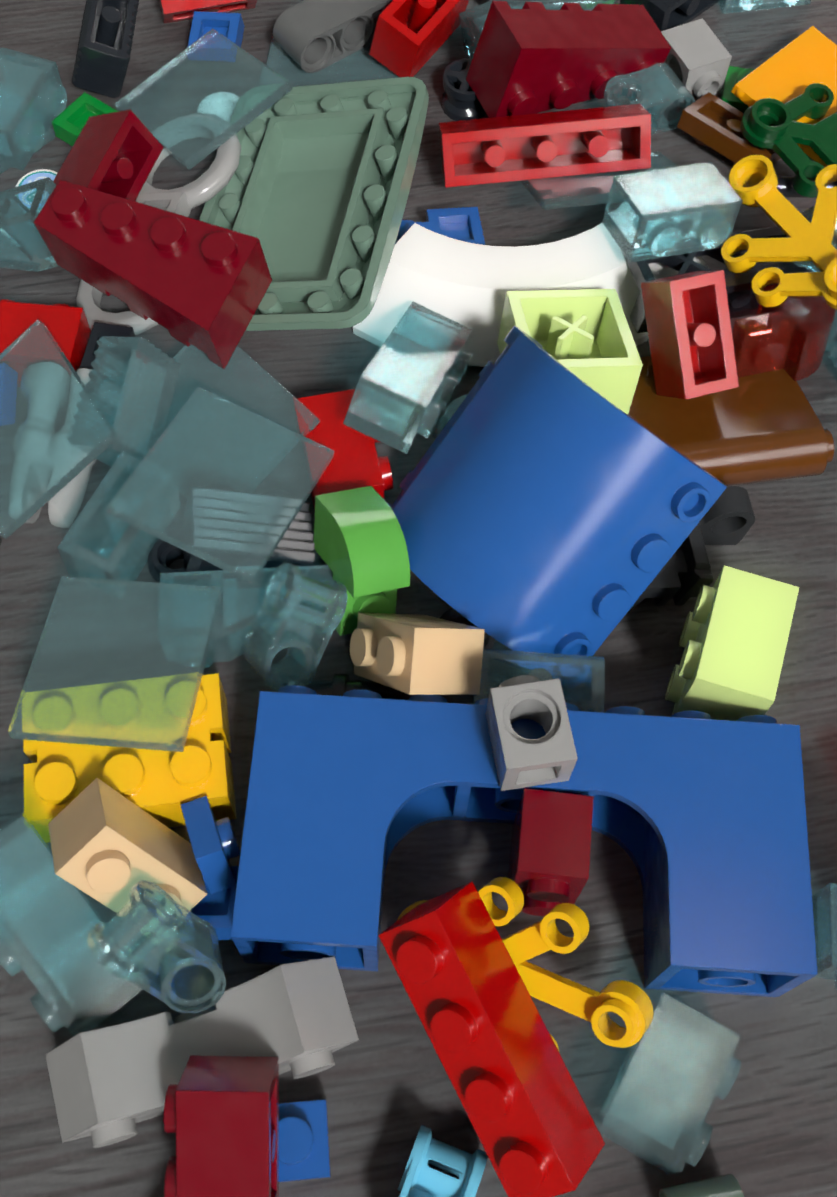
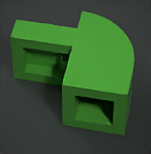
(363, 549)

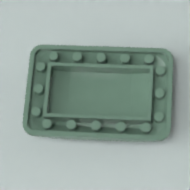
(325, 196)

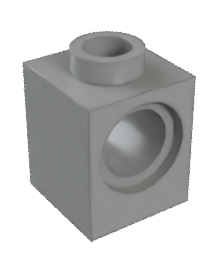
(697, 58)
(530, 761)

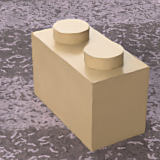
(418, 653)
(111, 844)

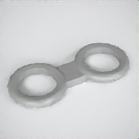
(177, 201)

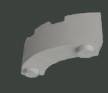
(122, 1072)

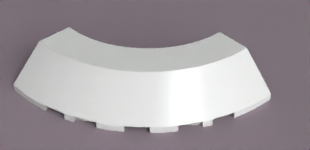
(472, 281)

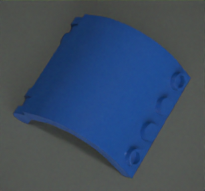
(546, 506)

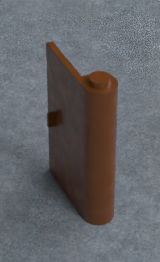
(739, 433)

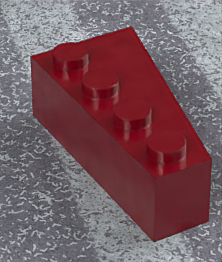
(560, 57)
(162, 264)

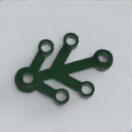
(776, 127)

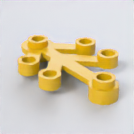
(756, 185)
(617, 997)

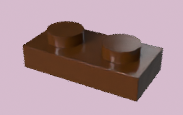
(717, 126)

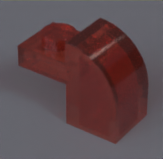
(784, 337)

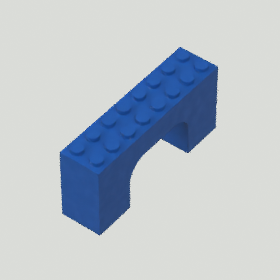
(691, 799)

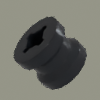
(458, 98)

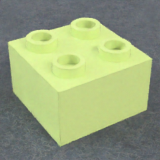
(582, 332)
(733, 646)

